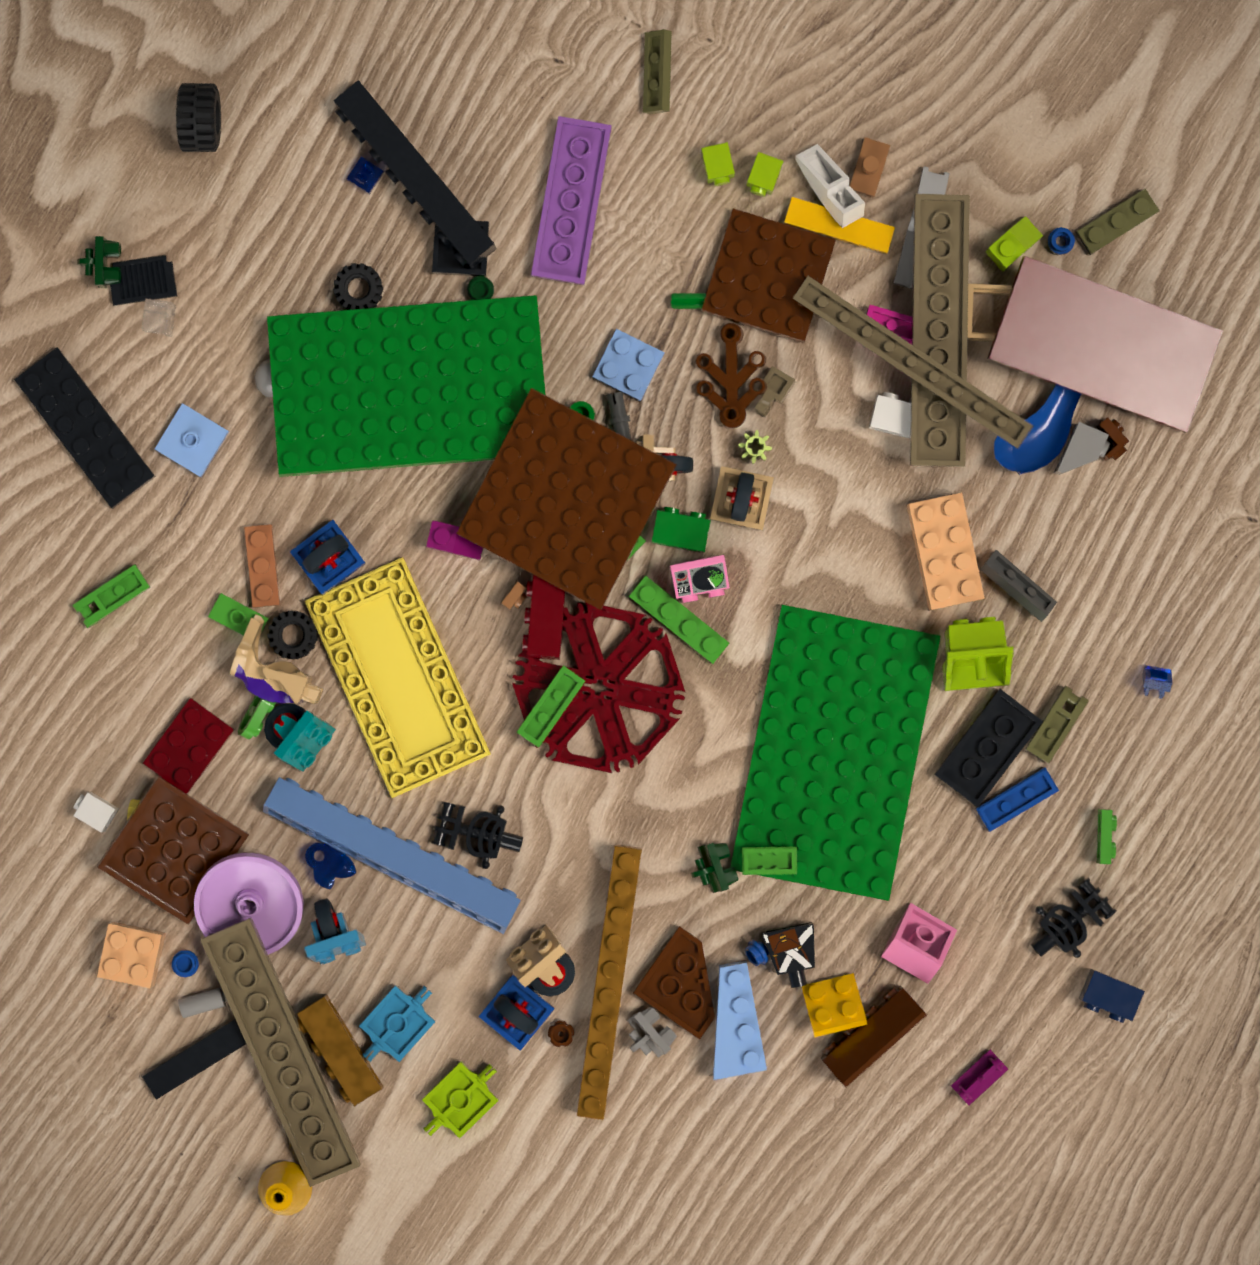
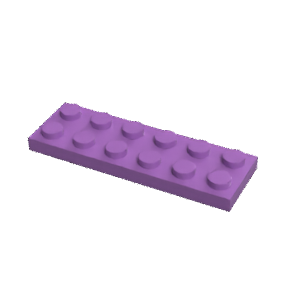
(571, 200)

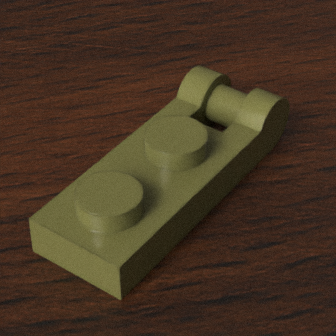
(1056, 725)

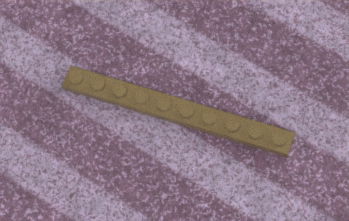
(913, 362)

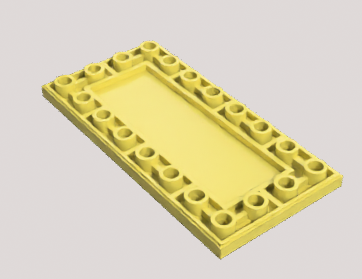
(397, 677)

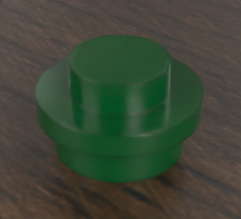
(480, 288)

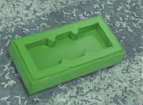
(233, 614)
(769, 860)

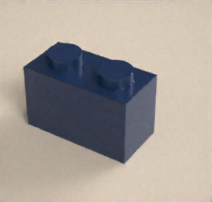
(1111, 995)

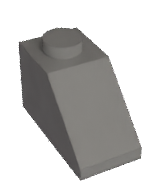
(1082, 448)

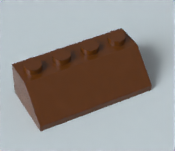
(869, 1042)

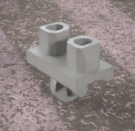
(646, 1036)

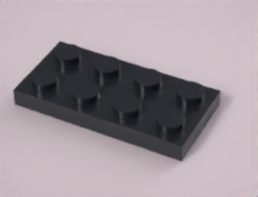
(988, 747)

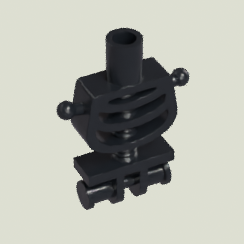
(502, 839)
(1051, 937)

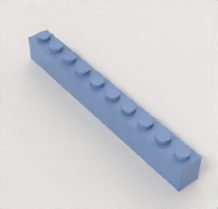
(391, 855)

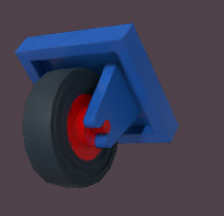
(327, 557)
(516, 1012)

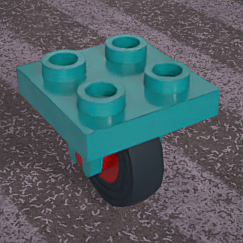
(297, 734)

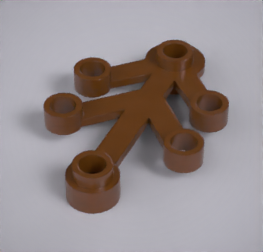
(732, 379)

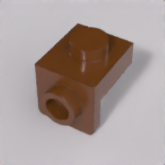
(1115, 437)

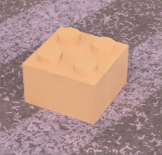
(131, 954)

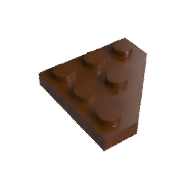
(680, 984)

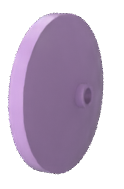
(253, 877)

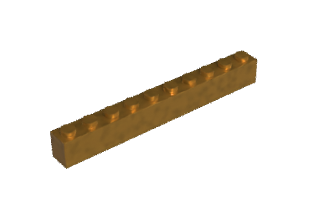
(609, 982)

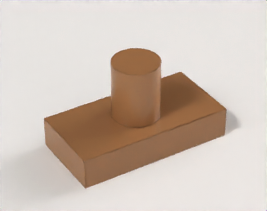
(869, 167)

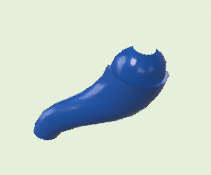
(1045, 439)

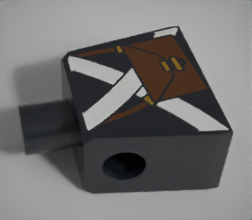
(792, 951)

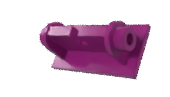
(979, 1077)

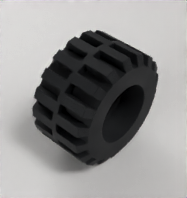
(198, 117)

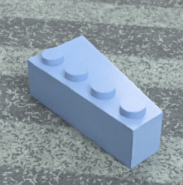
(737, 1034)

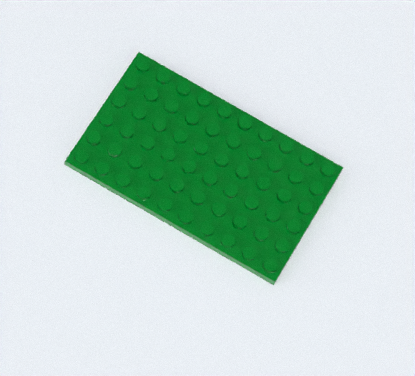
(401, 383)
(837, 748)

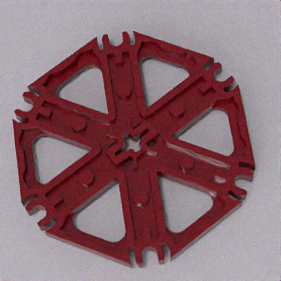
(625, 693)

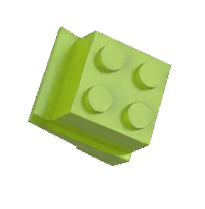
(976, 655)

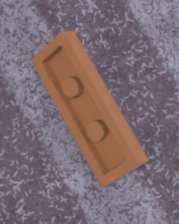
(262, 566)

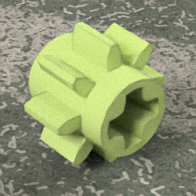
(761, 442)

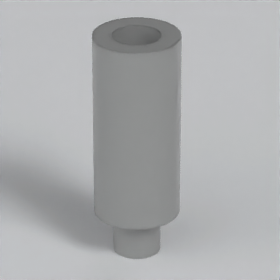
(202, 1002)

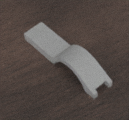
(929, 184)

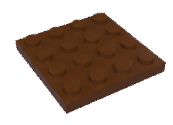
(762, 271)
(170, 848)

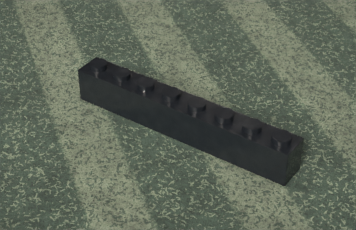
(414, 174)

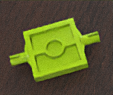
(460, 1099)

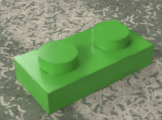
(1105, 847)

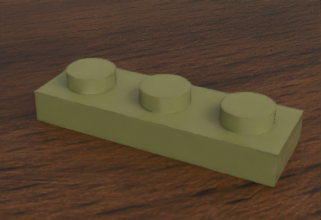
(657, 71)
(1117, 221)

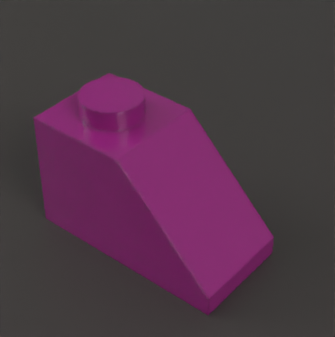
(444, 539)

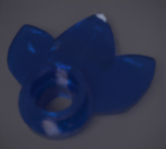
(332, 866)

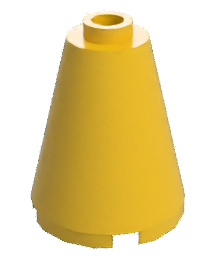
(291, 1182)

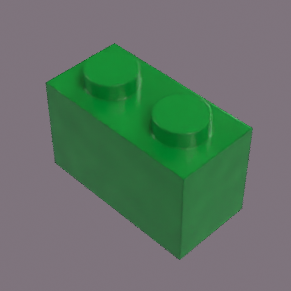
(681, 530)

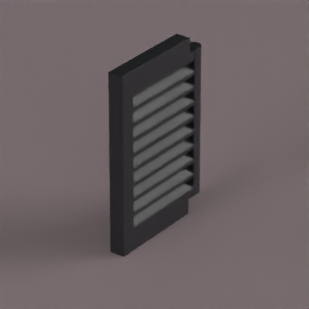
(144, 279)

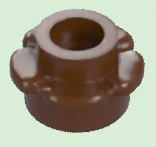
(566, 1039)

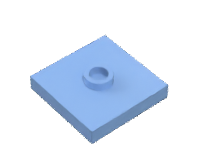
(191, 440)

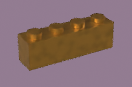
(339, 1050)

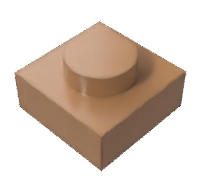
(515, 597)

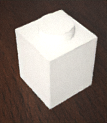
(95, 811)

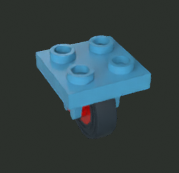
(334, 942)

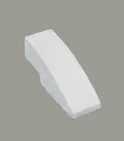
(831, 185)

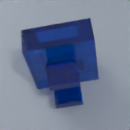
(365, 175)
(1157, 679)

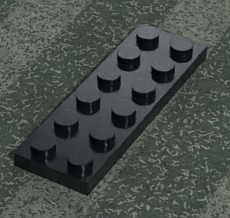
(85, 428)

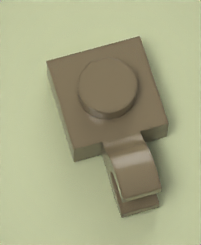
(777, 389)

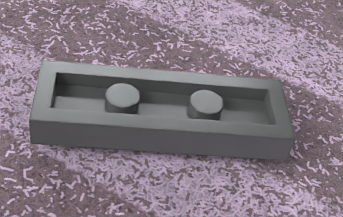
(1018, 585)

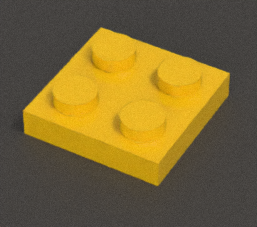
(834, 1005)

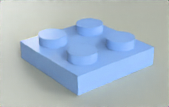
(628, 365)

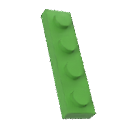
(679, 619)

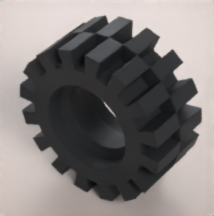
(358, 271)
(276, 639)

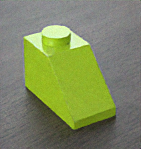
(1013, 243)

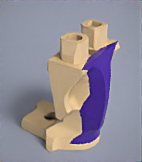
(274, 682)

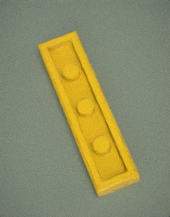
(818, 220)

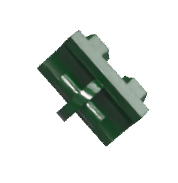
(103, 250)
(710, 867)

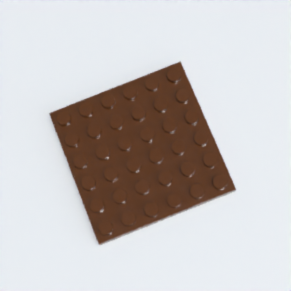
(566, 498)

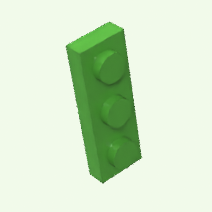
(551, 706)

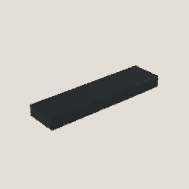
(194, 1059)

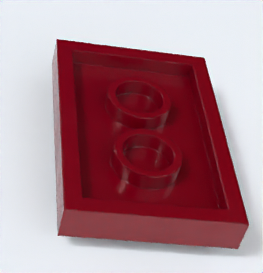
(188, 746)

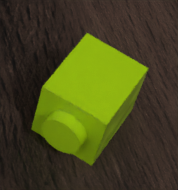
(718, 164)
(764, 174)

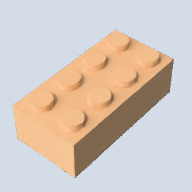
(945, 551)

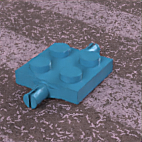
(397, 1023)

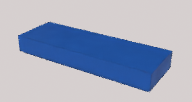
(1017, 799)

